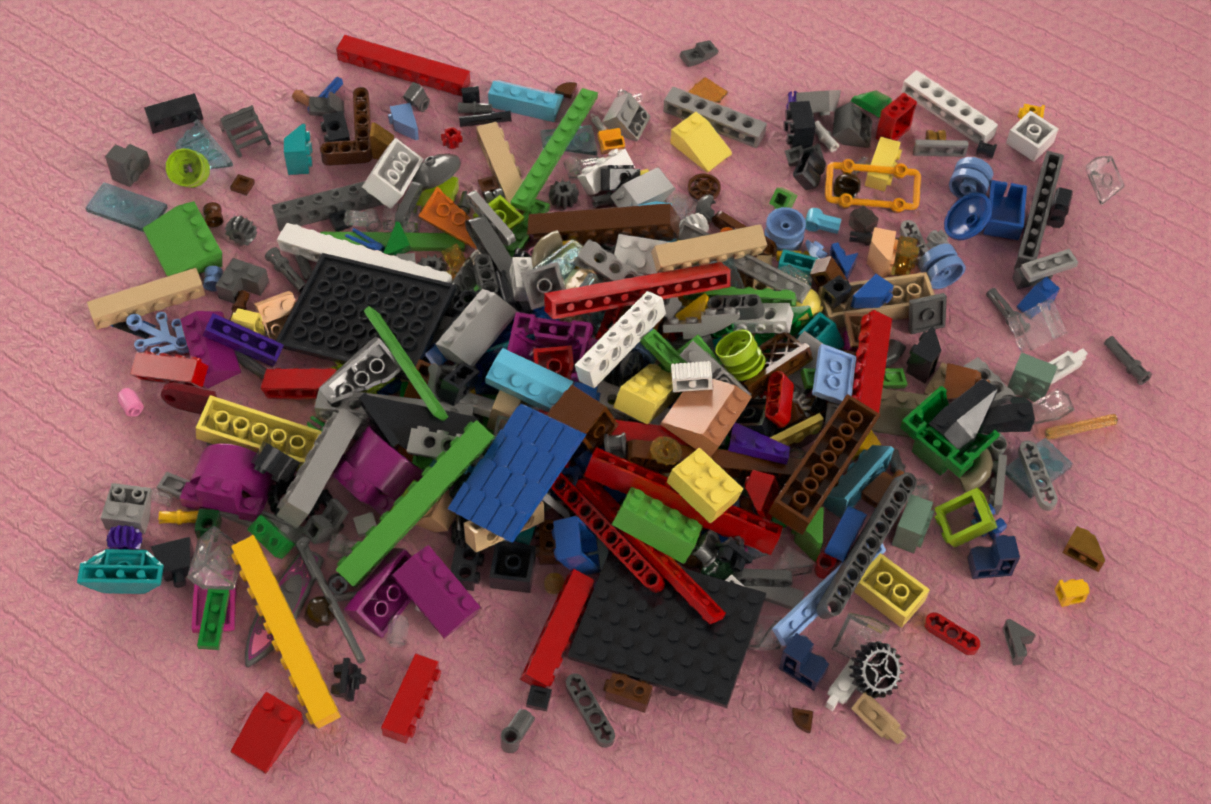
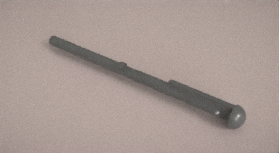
(301, 544)

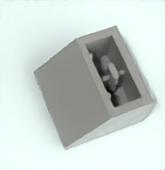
(628, 116)
(127, 506)

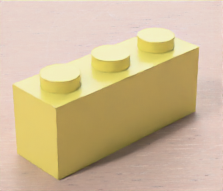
(885, 155)

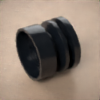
(625, 369)

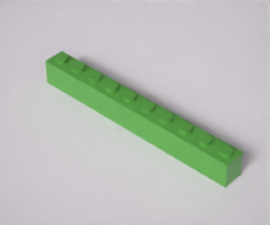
(415, 503)

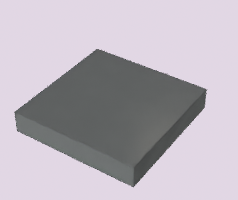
(927, 313)

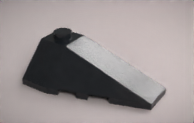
(1009, 415)
(964, 416)

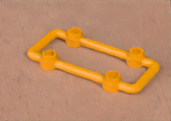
(898, 171)

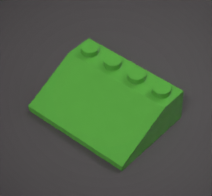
(183, 240)

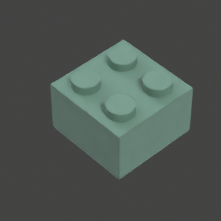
(1031, 377)
(913, 524)

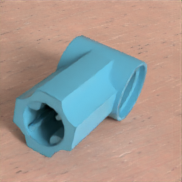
(817, 220)

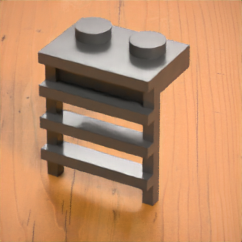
(239, 119)

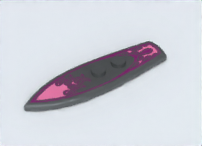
(296, 587)

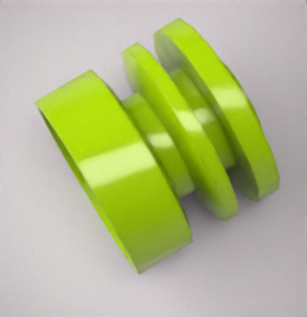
(179, 173)
(740, 354)

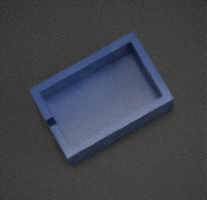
(1007, 211)
(572, 543)

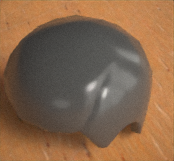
(704, 207)

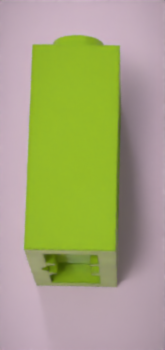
(986, 525)

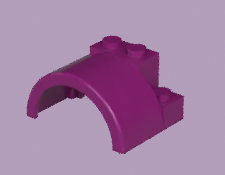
(549, 334)
(375, 468)
(222, 476)

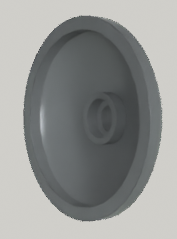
(437, 170)

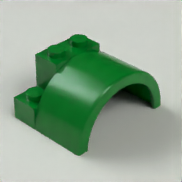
(933, 447)

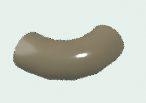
(546, 247)
(979, 473)

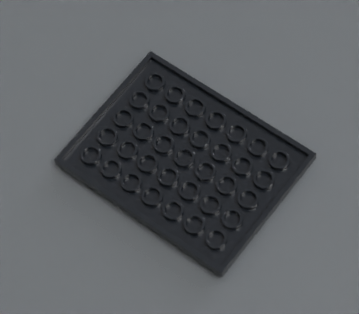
(331, 307)
(663, 636)

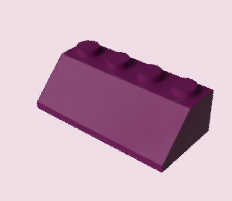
(220, 359)
(436, 591)
(372, 604)

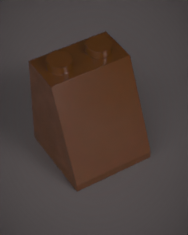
(585, 415)

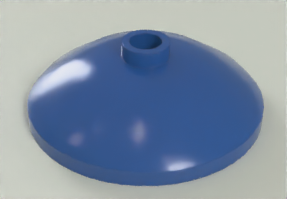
(968, 216)

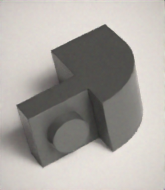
(322, 526)

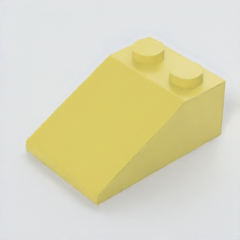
(699, 142)

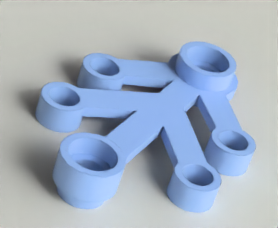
(159, 336)

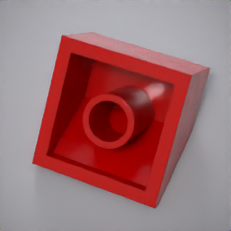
(763, 491)

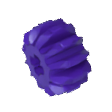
(124, 538)

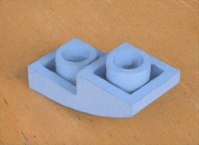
(815, 249)

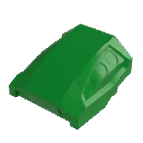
(872, 101)

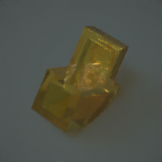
(454, 259)

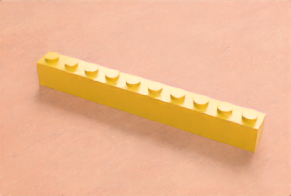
(286, 632)

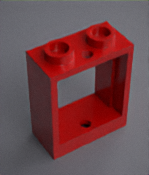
(896, 118)

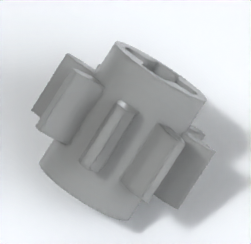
(936, 238)

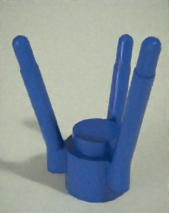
(373, 245)

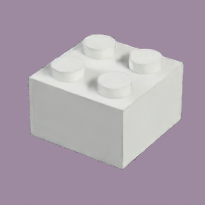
(1032, 136)

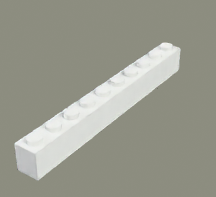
(312, 244)

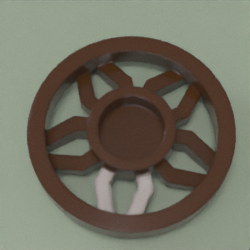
(703, 186)

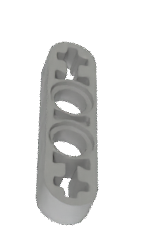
(480, 206)
(1041, 474)

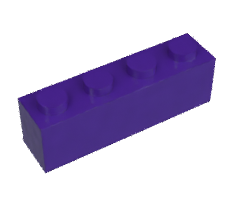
(243, 340)

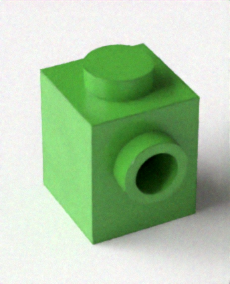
(783, 198)

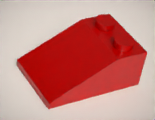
(267, 732)

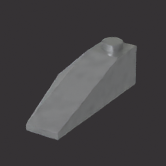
(366, 369)

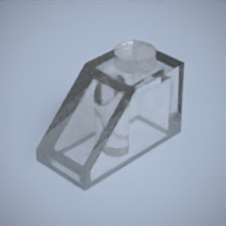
(1052, 407)

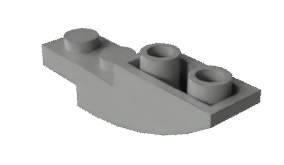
(710, 322)
(695, 353)

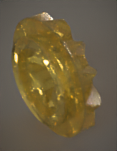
(672, 447)

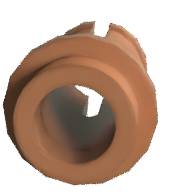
(301, 97)

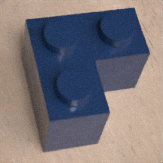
(996, 560)
(801, 663)

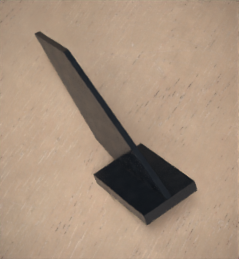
(397, 418)

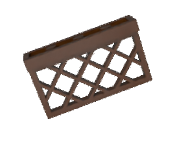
(788, 364)

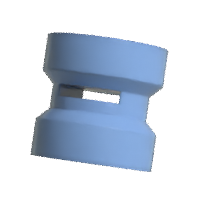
(212, 276)

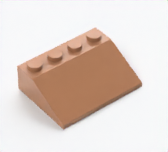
(706, 415)

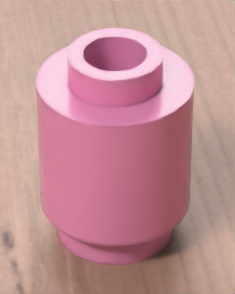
(130, 402)

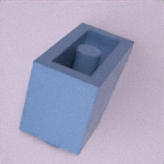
(404, 120)

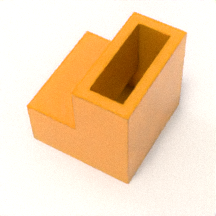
(610, 140)

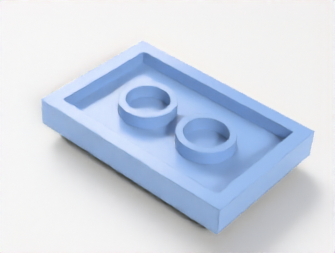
(833, 374)

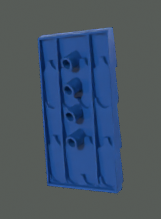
(516, 472)

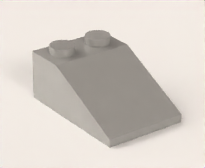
(644, 189)

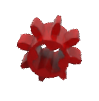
(452, 138)

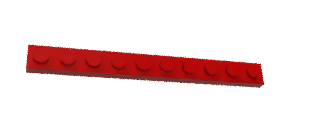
(663, 563)

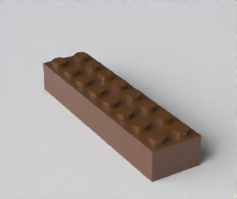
(605, 224)
(824, 464)

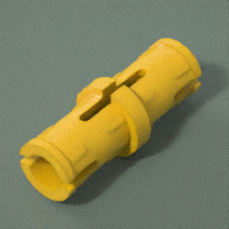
(177, 517)

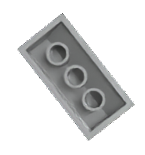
(476, 328)

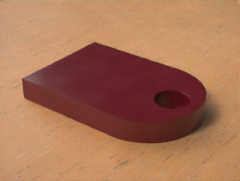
(186, 397)

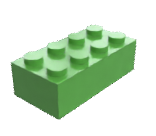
(657, 525)

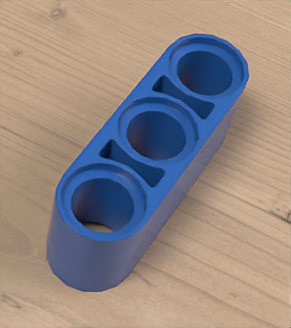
(845, 533)

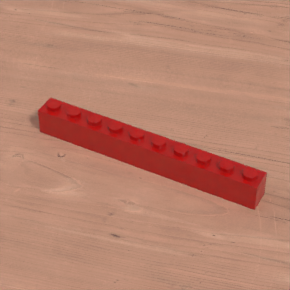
(628, 291)
(623, 474)

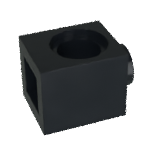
(836, 291)

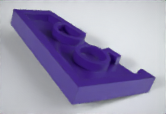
(757, 445)

